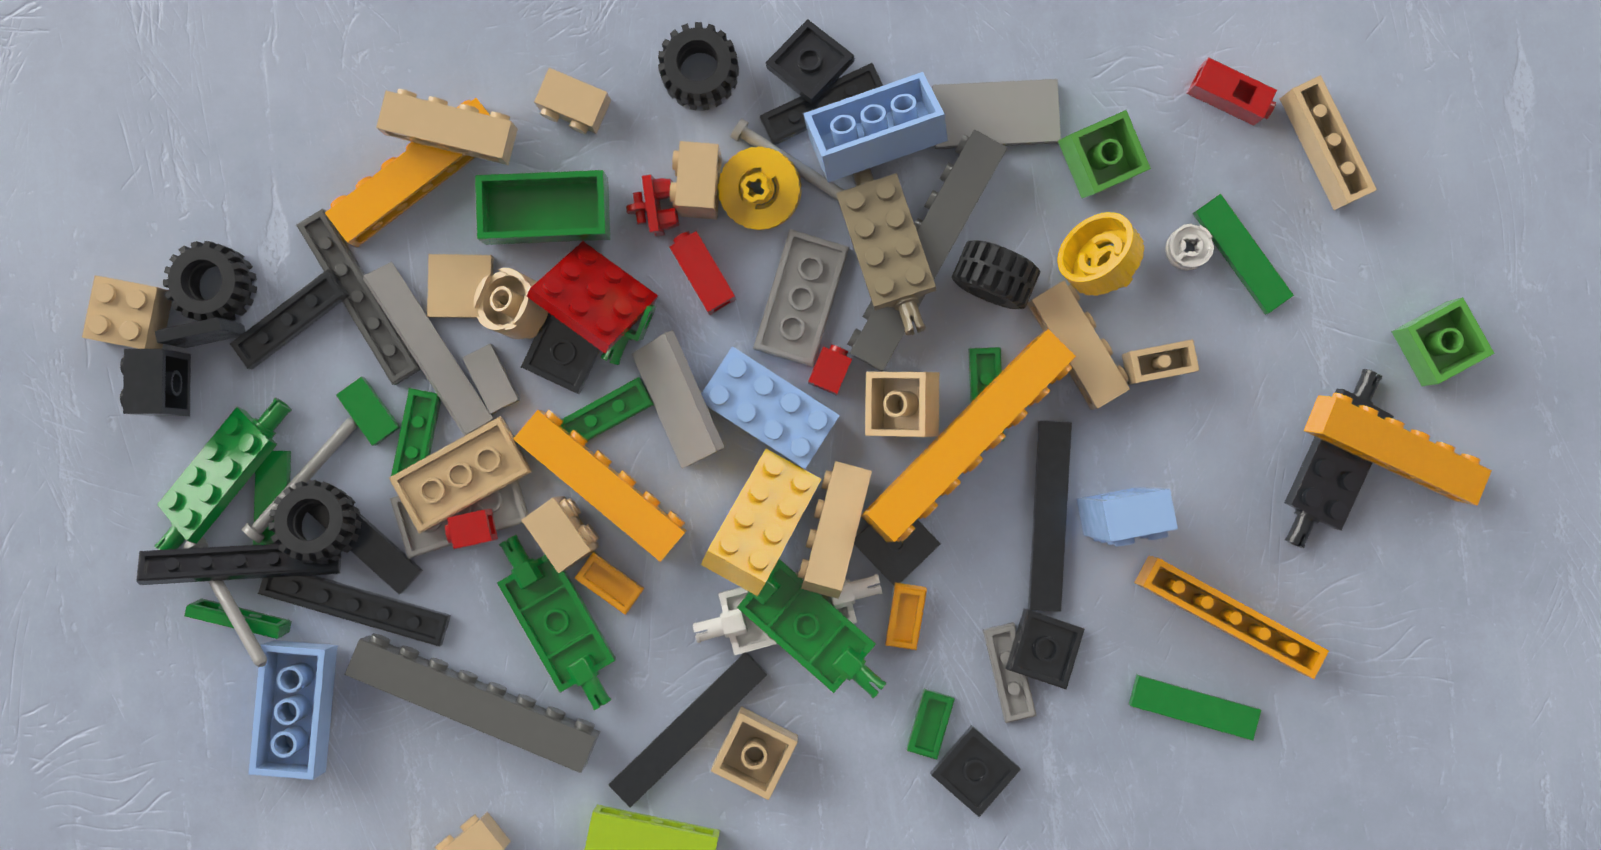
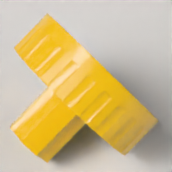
(741, 201)
(1109, 265)

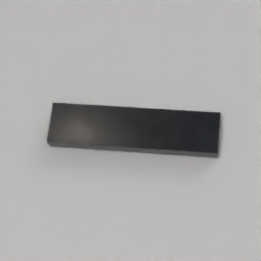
(789, 118)
(289, 319)
(377, 552)

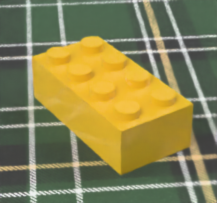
(761, 522)

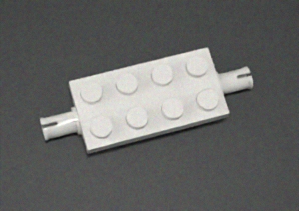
(747, 636)

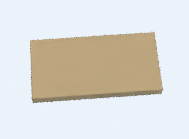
(460, 474)

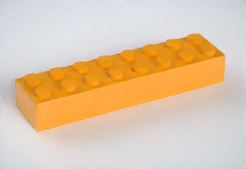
(967, 436)

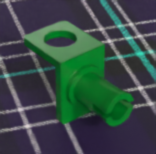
(619, 347)

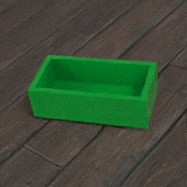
(542, 207)

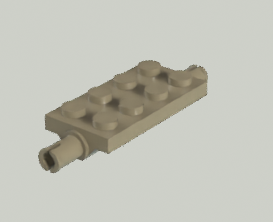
(887, 246)

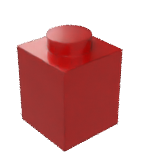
(830, 369)
(471, 528)

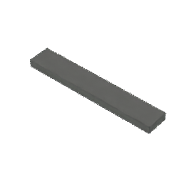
(362, 306)

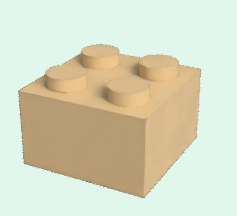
(697, 182)
(126, 313)
(902, 404)
(561, 532)
(754, 753)

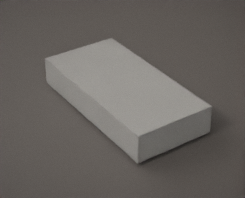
(491, 378)

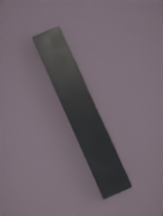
(1049, 516)
(224, 564)
(359, 606)
(687, 729)

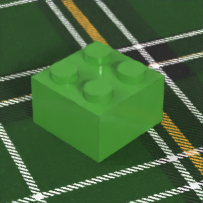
(1104, 154)
(1442, 342)

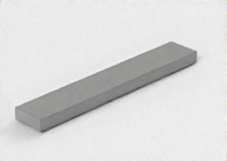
(427, 348)

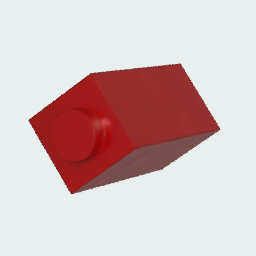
(1232, 92)
(702, 271)

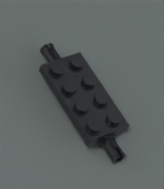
(1329, 475)

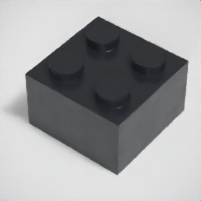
(155, 382)

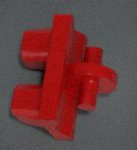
(658, 219)

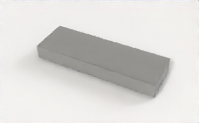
(1011, 687)

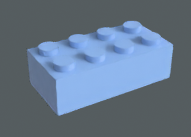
(876, 126)
(768, 407)
(1127, 514)
(293, 710)

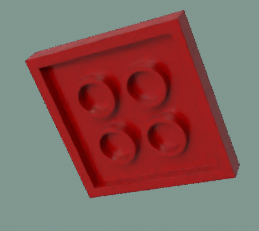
(592, 296)

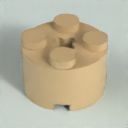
(505, 307)

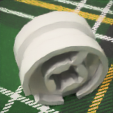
(1176, 244)

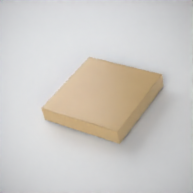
(454, 284)

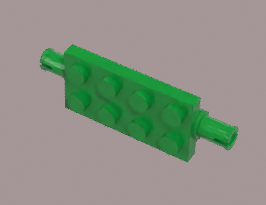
(219, 473)
(556, 622)
(812, 631)

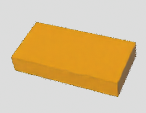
(609, 583)
(905, 616)

